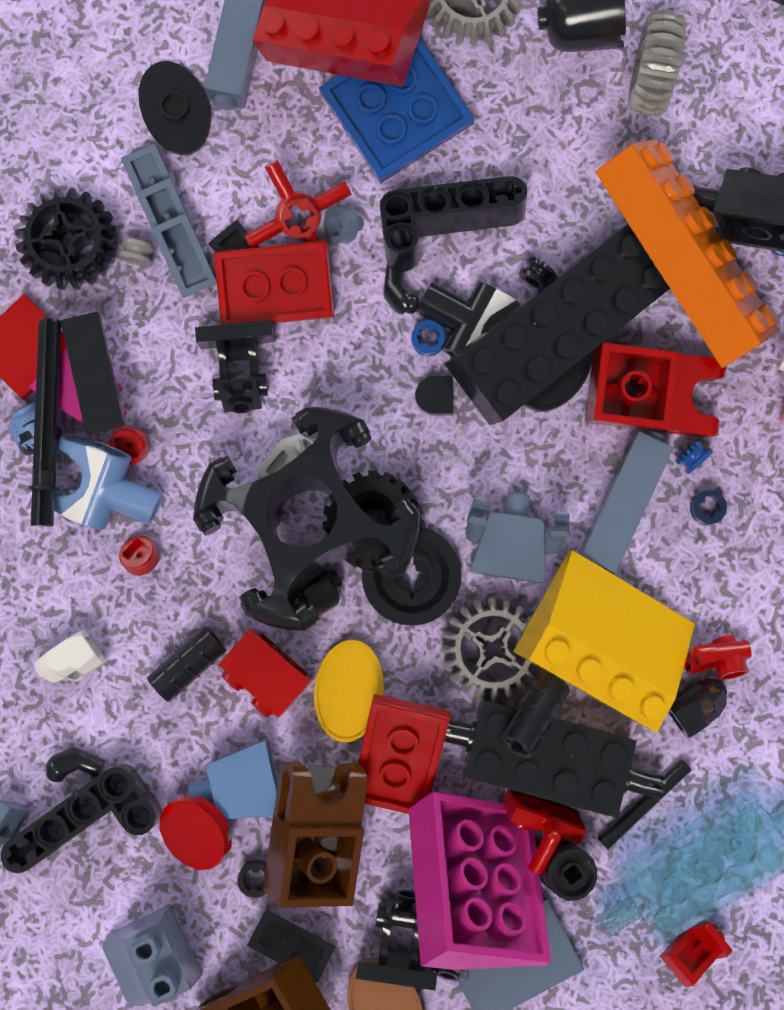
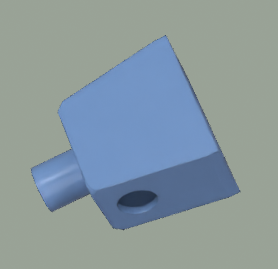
(241, 782)

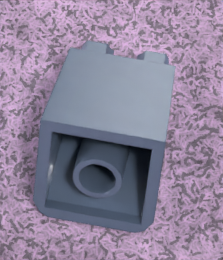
(152, 959)

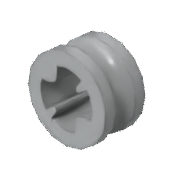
(136, 252)

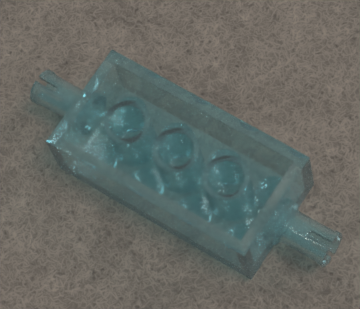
(699, 868)

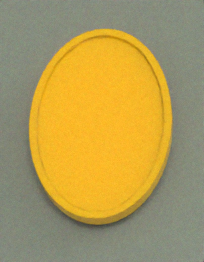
(346, 689)

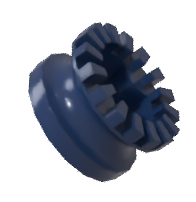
(701, 498)

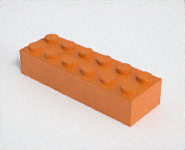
(688, 250)

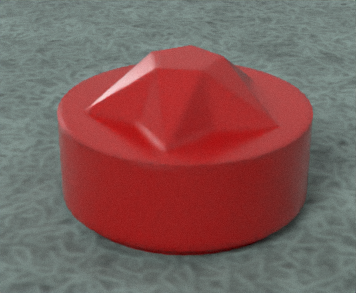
(131, 441)
(139, 555)

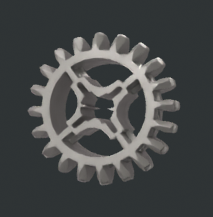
(478, 24)
(657, 62)
(464, 629)

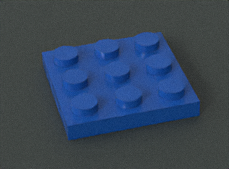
(398, 123)

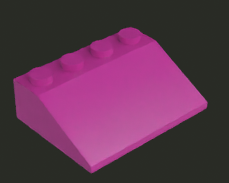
(475, 886)

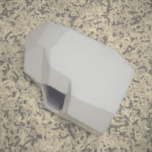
(70, 659)

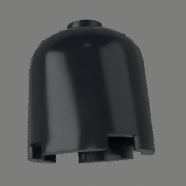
(583, 24)

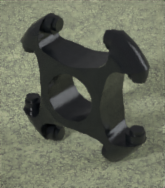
(263, 499)

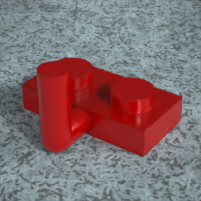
(552, 819)

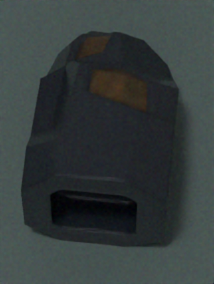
(698, 706)

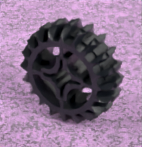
(35, 241)

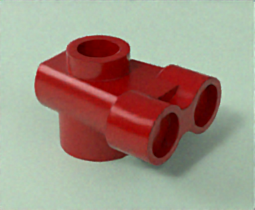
(723, 654)

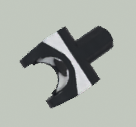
(464, 317)

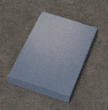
(514, 985)

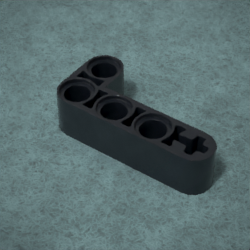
(506, 209)
(75, 822)

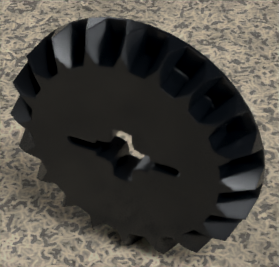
(432, 593)

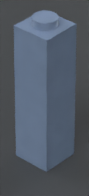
(233, 54)
(626, 500)

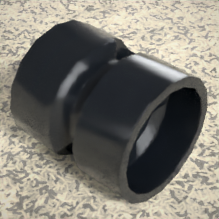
(570, 872)

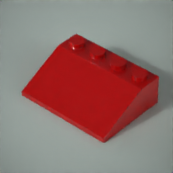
(343, 36)

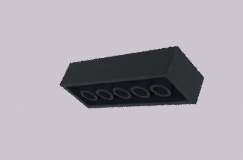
(557, 325)

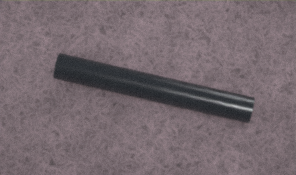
(642, 806)

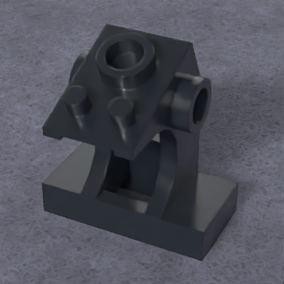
(238, 343)
(397, 966)

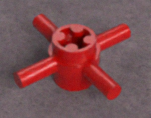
(306, 228)

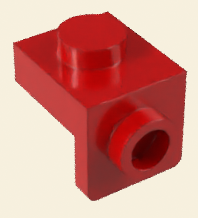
(695, 952)

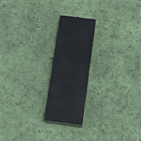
(92, 372)

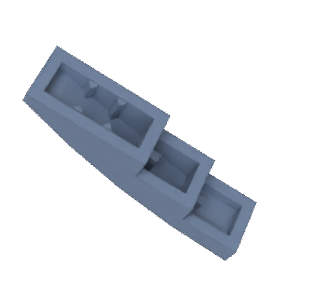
(168, 220)

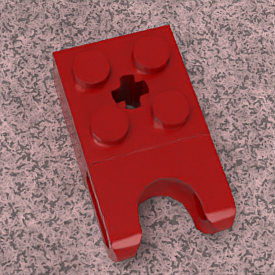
(663, 390)

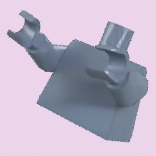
(512, 542)

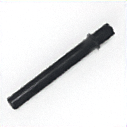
(46, 422)

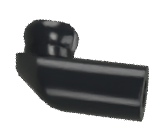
(397, 295)
(71, 760)

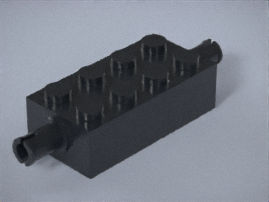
(748, 208)
(569, 765)

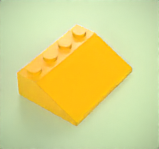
(609, 641)

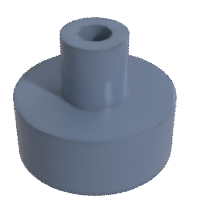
(342, 224)

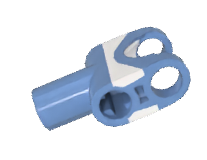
(103, 486)

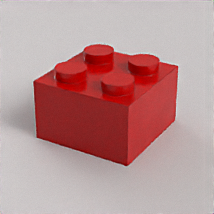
(265, 673)

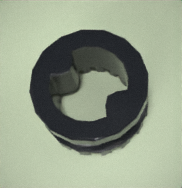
(536, 273)
(254, 891)

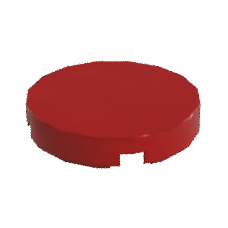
(195, 832)

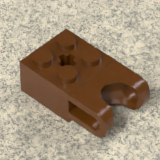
(315, 838)
(277, 988)

